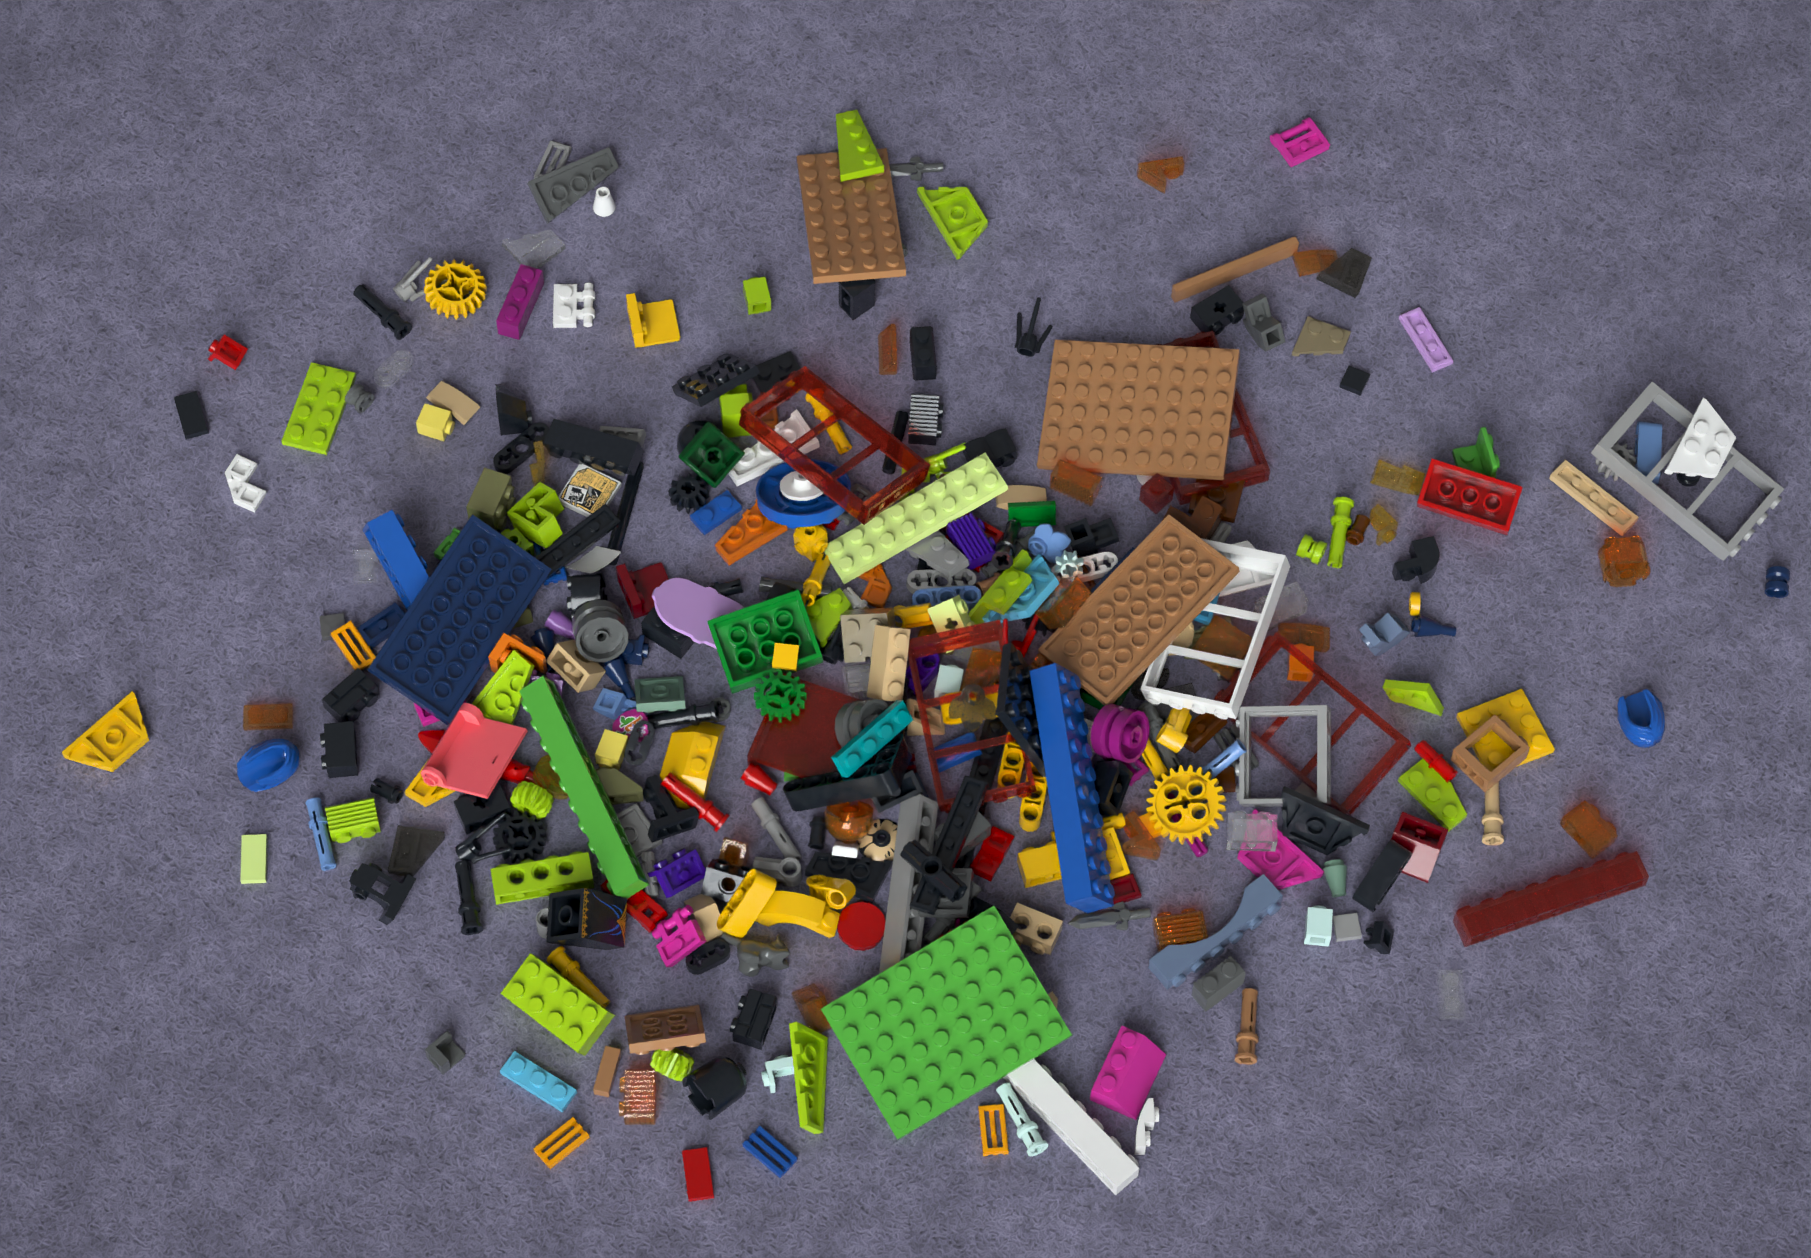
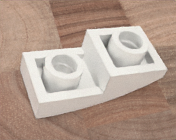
(1146, 1121)

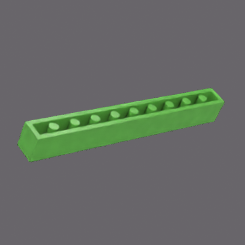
(584, 788)

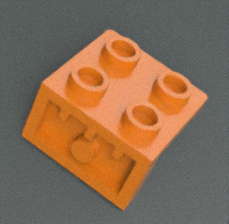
(509, 643)

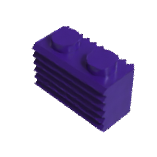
(969, 538)

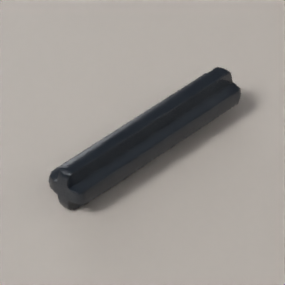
(898, 431)

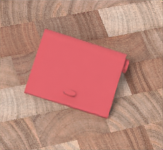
(472, 753)

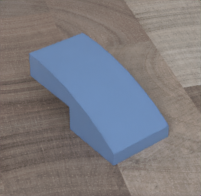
(613, 704)

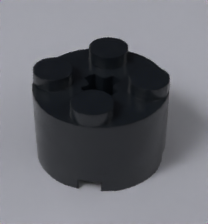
(585, 589)

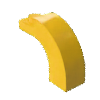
(799, 910)

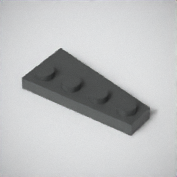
(566, 185)

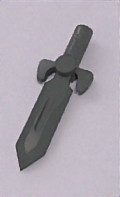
(919, 168)
(1109, 917)

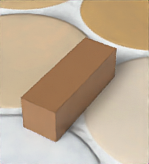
(607, 1071)

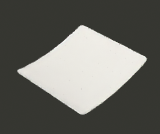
(594, 560)

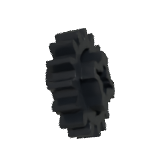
(521, 846)

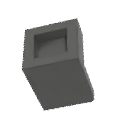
(444, 1053)

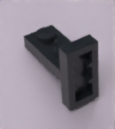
(668, 820)

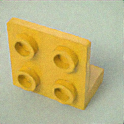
(652, 322)

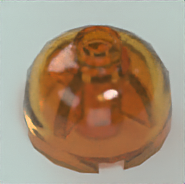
(849, 821)

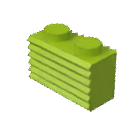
(352, 820)

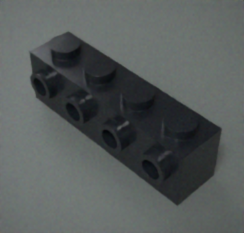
(593, 447)

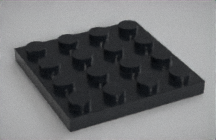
(1017, 704)

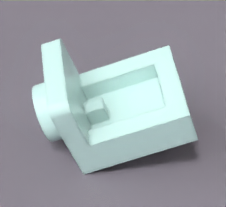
(776, 1068)

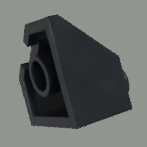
(511, 412)

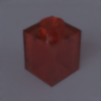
(1156, 493)

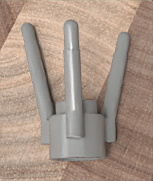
(406, 287)

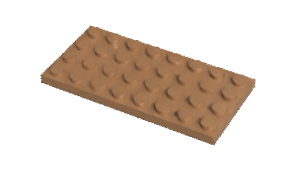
(849, 222)
(1139, 610)

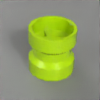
(1311, 549)

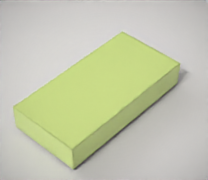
(253, 858)

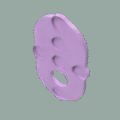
(689, 606)

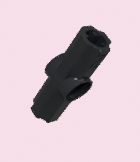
(943, 879)

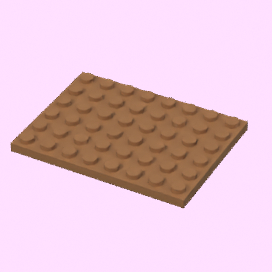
(1139, 409)

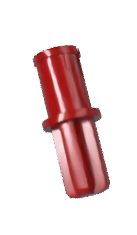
(1435, 761)

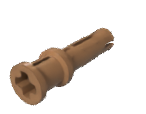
(1247, 1037)

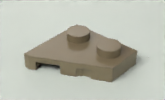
(1320, 338)

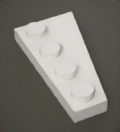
(761, 459)

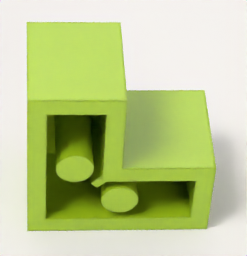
(730, 408)
(537, 515)

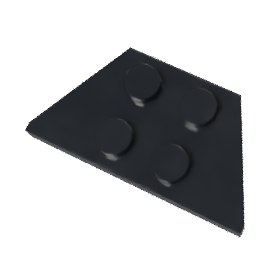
(1316, 823)

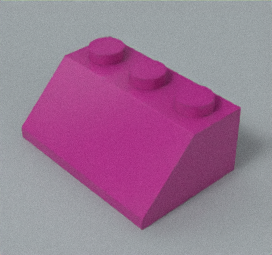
(1127, 1073)

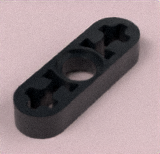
(504, 454)

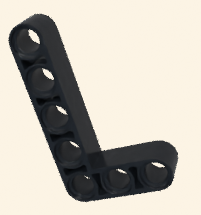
(866, 782)

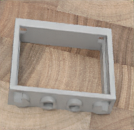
(1243, 767)

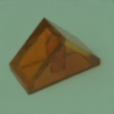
(735, 852)
(809, 1002)

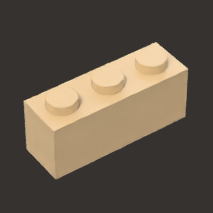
(888, 663)

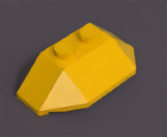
(693, 757)

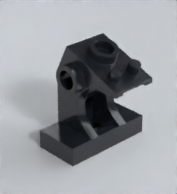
(361, 887)

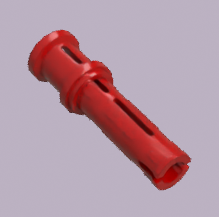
(691, 798)

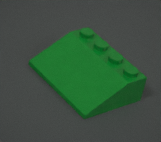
(748, 639)

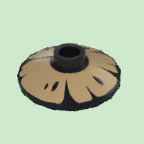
(876, 849)

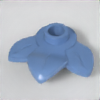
(1048, 542)

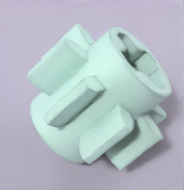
(1069, 558)

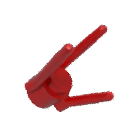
(1022, 646)

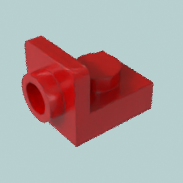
(227, 351)

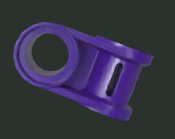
(926, 674)

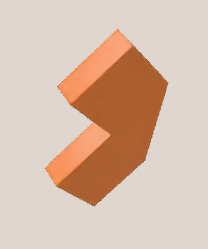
(878, 587)

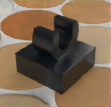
(1381, 937)

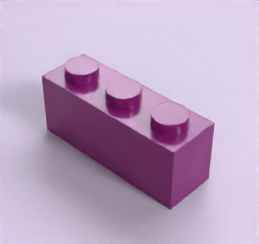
(520, 302)

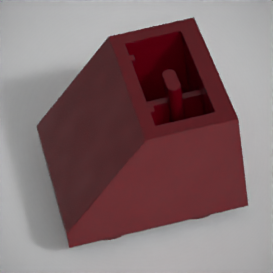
(1423, 840)

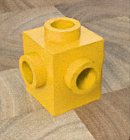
(810, 541)

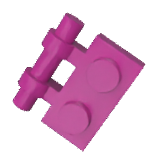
(682, 941)

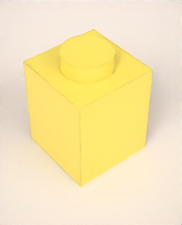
(435, 422)
(611, 749)

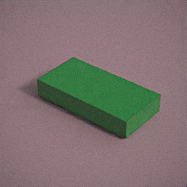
(1033, 513)

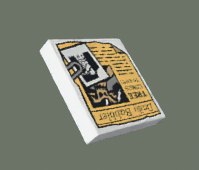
(588, 490)

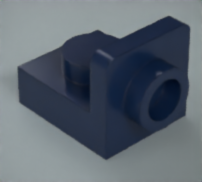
(635, 651)

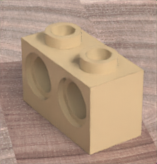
(1036, 923)

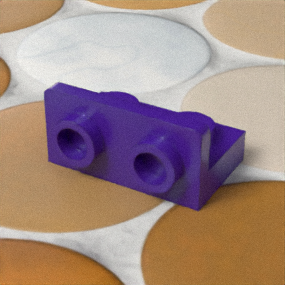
(678, 872)

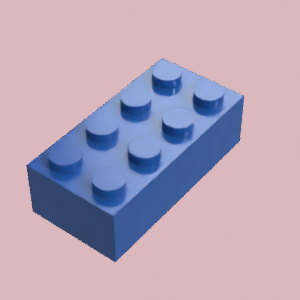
(397, 555)

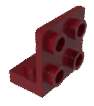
(639, 586)

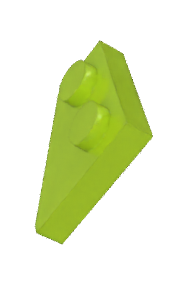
(1414, 694)

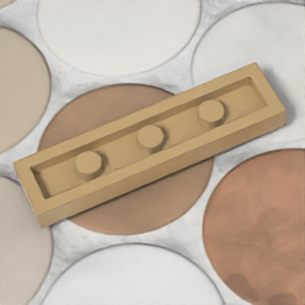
(1593, 498)

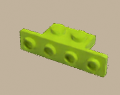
(1004, 589)

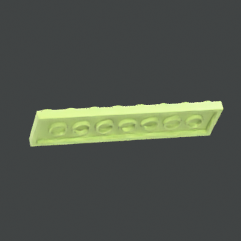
(915, 518)

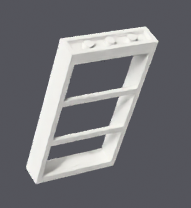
(1245, 559)

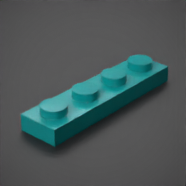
(872, 738)

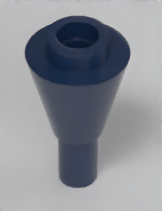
(1424, 626)
(544, 641)
(617, 673)

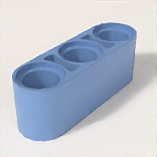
(1648, 447)
(938, 595)

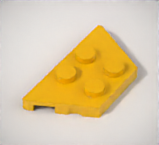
(111, 738)

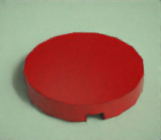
(861, 926)

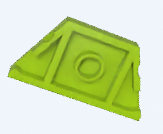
(955, 216)

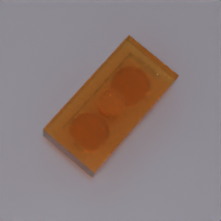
(268, 716)

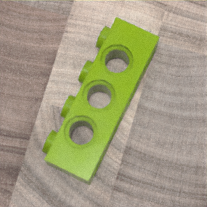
(532, 887)

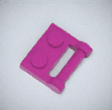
(1302, 147)

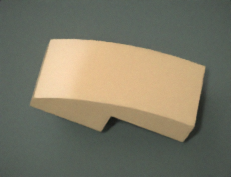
(453, 400)
(1020, 493)

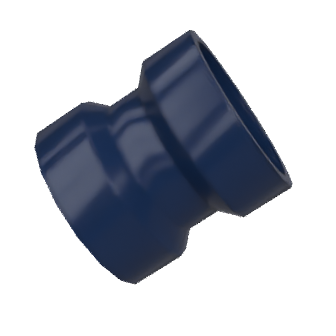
(1777, 582)

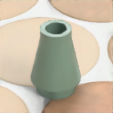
(1335, 874)

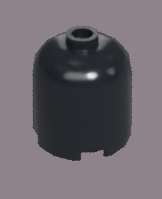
(716, 1085)

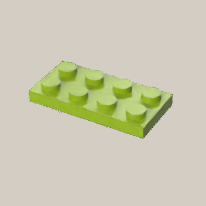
(318, 408)

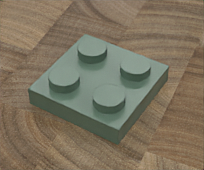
(659, 694)

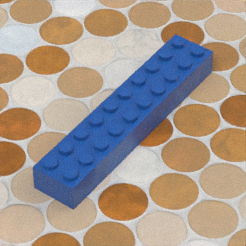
(1072, 788)

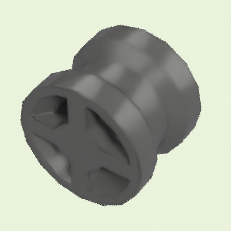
(359, 398)

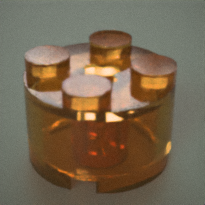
(1623, 561)

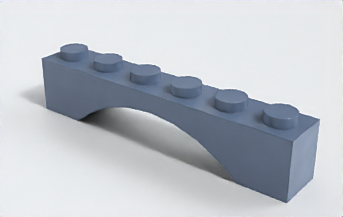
(1177, 961)

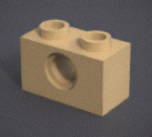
(575, 668)

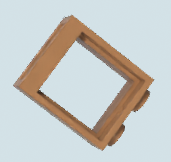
(1477, 771)

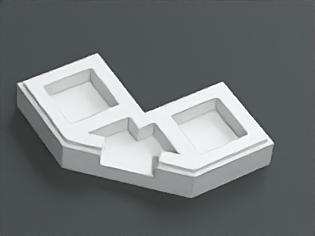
(242, 492)

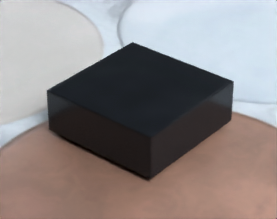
(1354, 380)

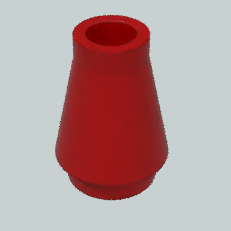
(758, 779)

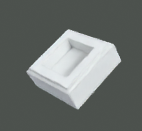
(845, 850)

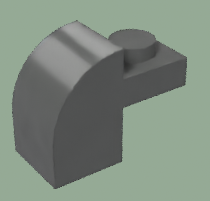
(1261, 325)

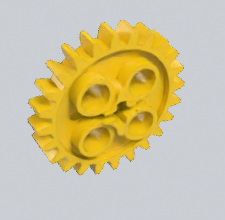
(1188, 826)

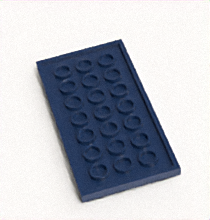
(459, 619)

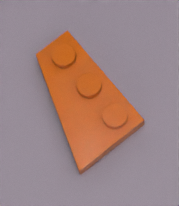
(747, 535)

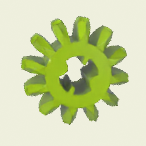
(531, 799)
(672, 1063)

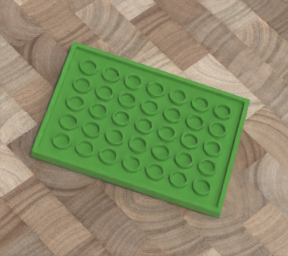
(946, 1022)

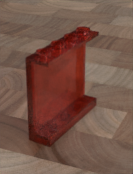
(805, 742)

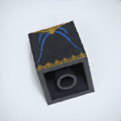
(586, 919)

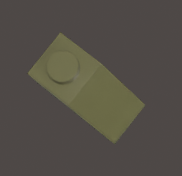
(619, 787)

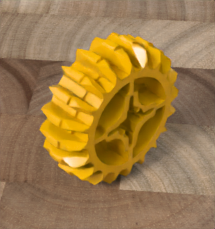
(463, 280)

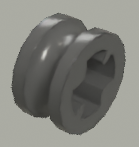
(724, 703)

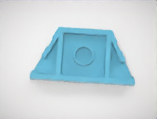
(1033, 596)

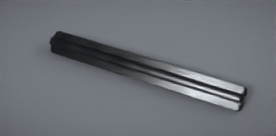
(624, 511)

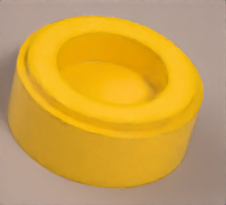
(1414, 604)

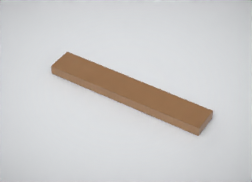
(1234, 269)

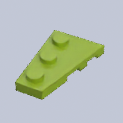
(501, 695)
(1434, 794)

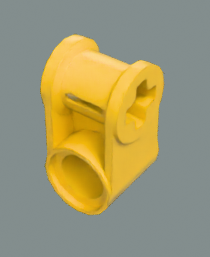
(829, 890)

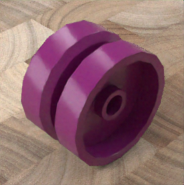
(1120, 733)

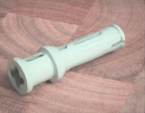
(1025, 1130)

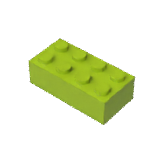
(557, 1004)

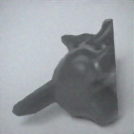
(755, 954)

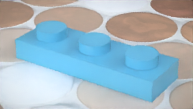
(538, 1081)

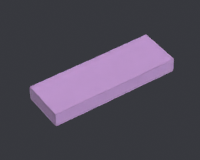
(1426, 339)

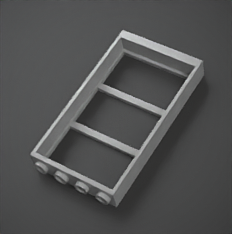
(1663, 501)

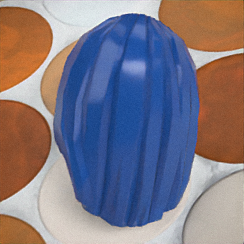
(1642, 718)
(268, 764)

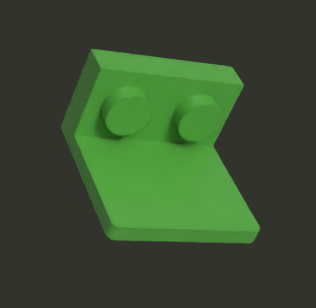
(1479, 456)

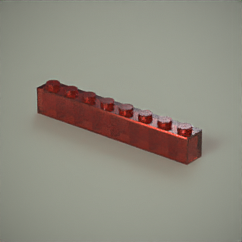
(1550, 898)

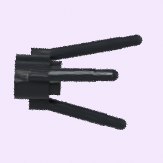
(1028, 343)
(832, 650)
(470, 848)

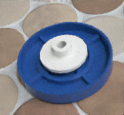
(793, 500)

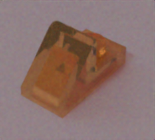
(1156, 171)
(1142, 842)

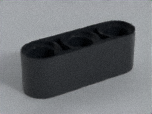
(1382, 875)

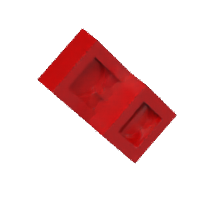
(992, 853)

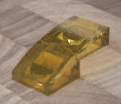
(538, 469)
(1399, 479)

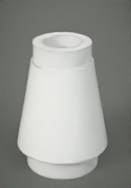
(603, 203)

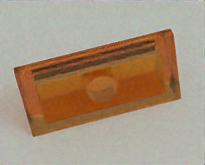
(887, 351)

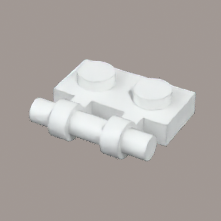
(565, 305)

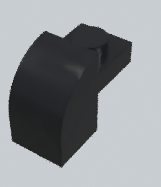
(1088, 538)
(1423, 561)

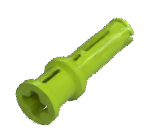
(1340, 522)

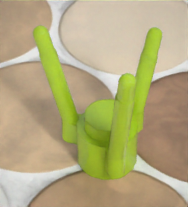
(938, 461)

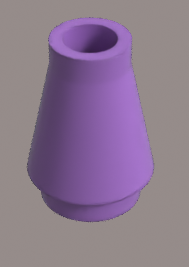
(560, 624)

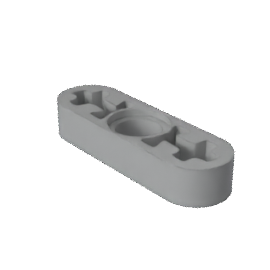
(923, 576)

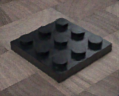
(715, 379)

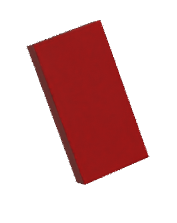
(697, 1174)

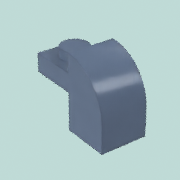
(1384, 634)

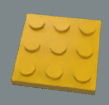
(1522, 720)

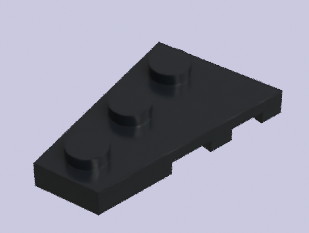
(862, 872)

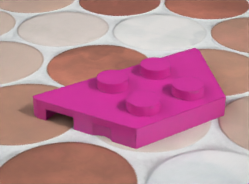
(1284, 866)

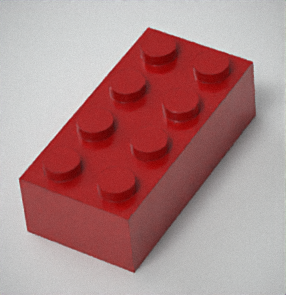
(1469, 496)

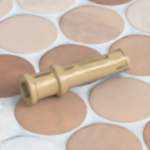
(1492, 818)

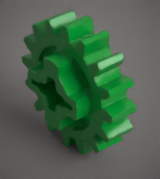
(787, 689)

